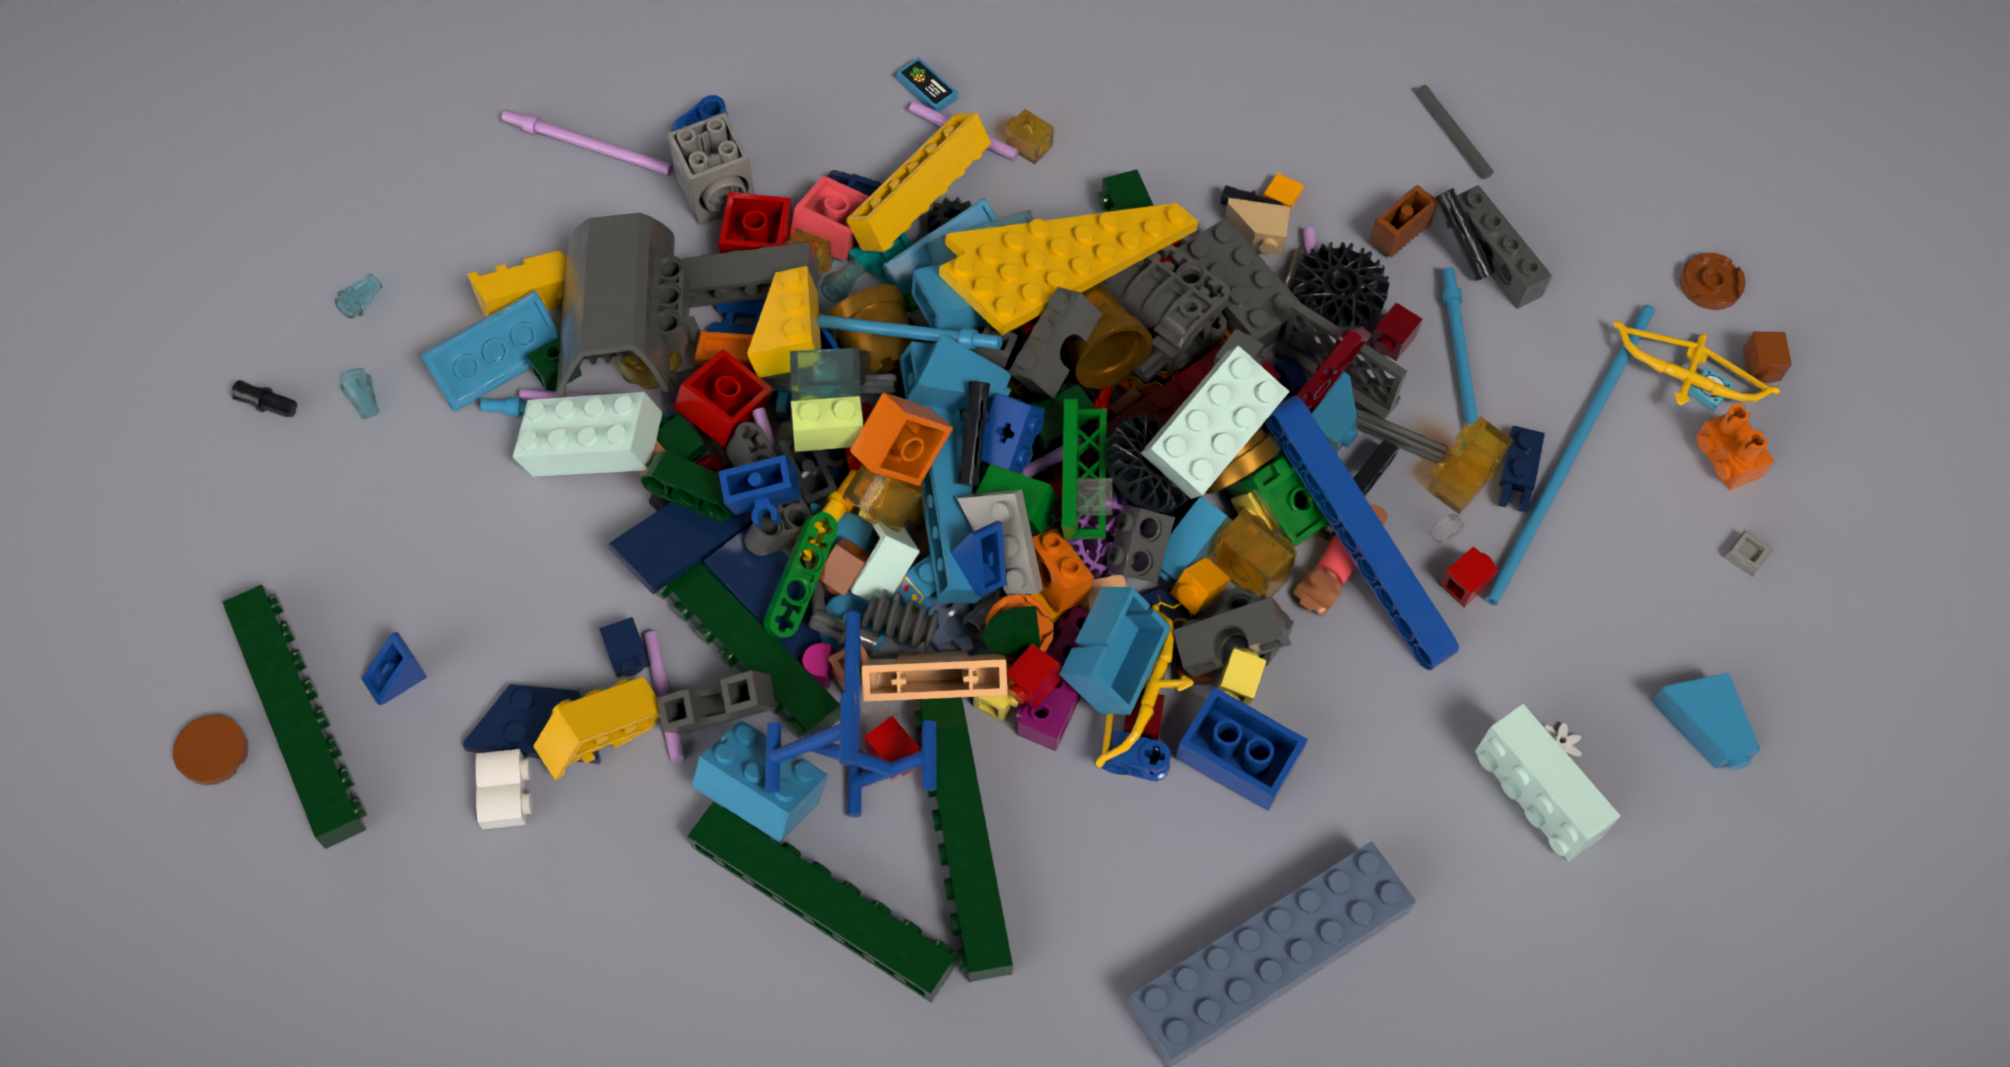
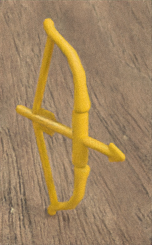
(1697, 354)
(1149, 698)

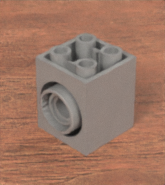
(710, 165)

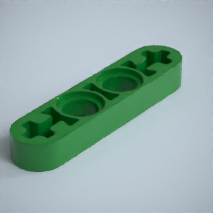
(805, 577)

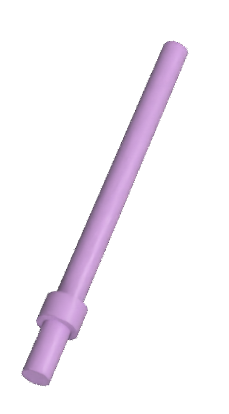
(534, 125)

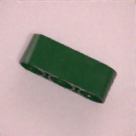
(686, 485)

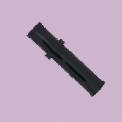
(1447, 201)
(973, 436)

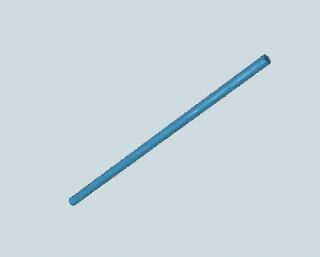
(1566, 461)

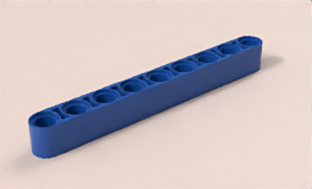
(1361, 533)

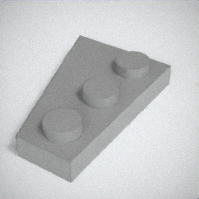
(1019, 550)

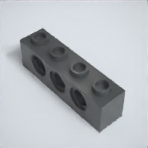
(1514, 263)

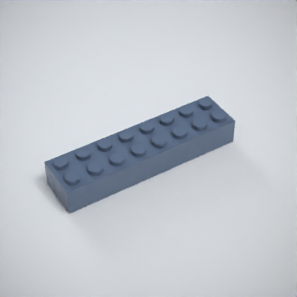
(1269, 954)

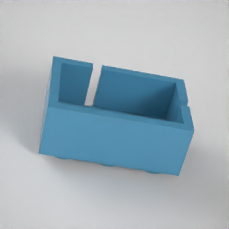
(1115, 650)
(735, 778)

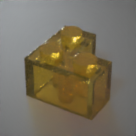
(1471, 464)

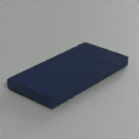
(673, 543)
(753, 583)

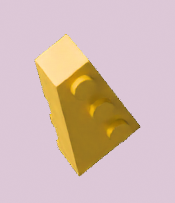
(539, 273)
(786, 322)
(596, 721)

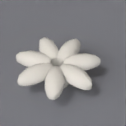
(1565, 741)

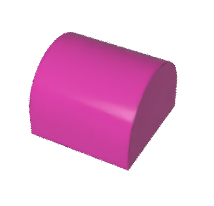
(817, 663)

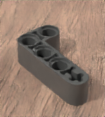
(749, 446)

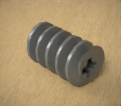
(901, 619)

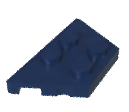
(518, 720)

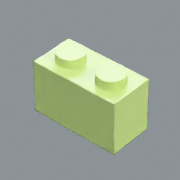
(826, 423)

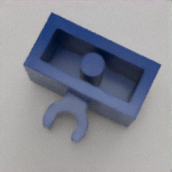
(760, 487)

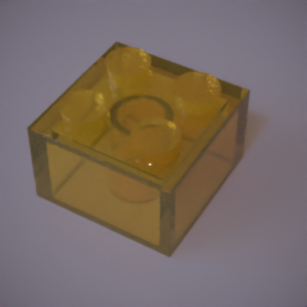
(1254, 555)

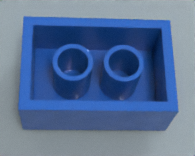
(1241, 748)

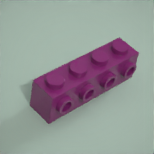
(1050, 719)

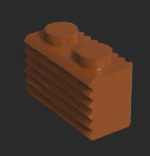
(1403, 221)

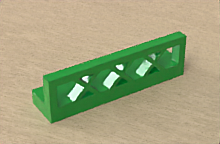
(1071, 467)

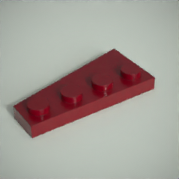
(1332, 367)

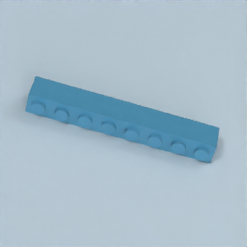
(943, 514)

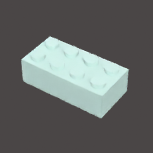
(1215, 422)
(588, 434)
(1546, 783)

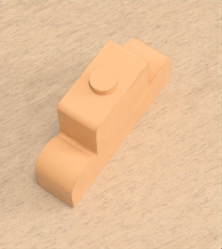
(934, 676)

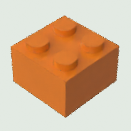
(901, 439)

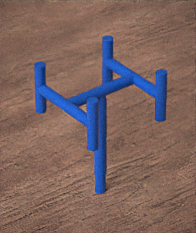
(849, 735)

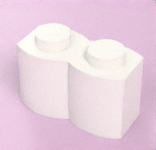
(501, 789)

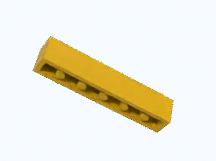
(919, 182)

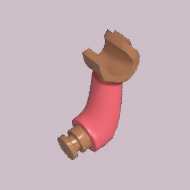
(1323, 584)

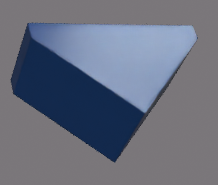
(983, 558)
(392, 671)

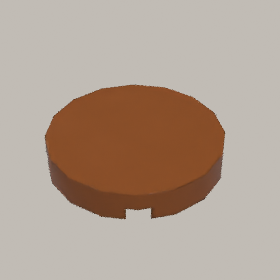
(1712, 281)
(210, 750)

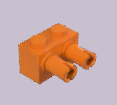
(1735, 447)

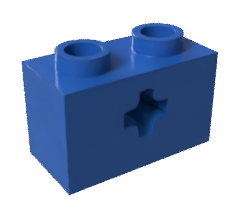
(1010, 415)

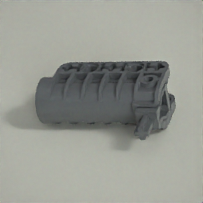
(1171, 309)

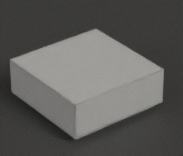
(1748, 553)

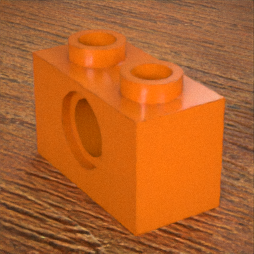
(1062, 572)

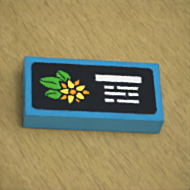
(927, 85)

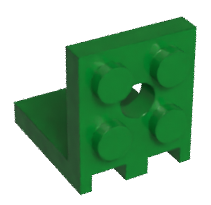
(1275, 487)

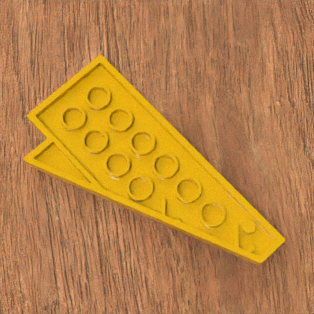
(1017, 267)

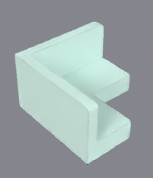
(886, 564)

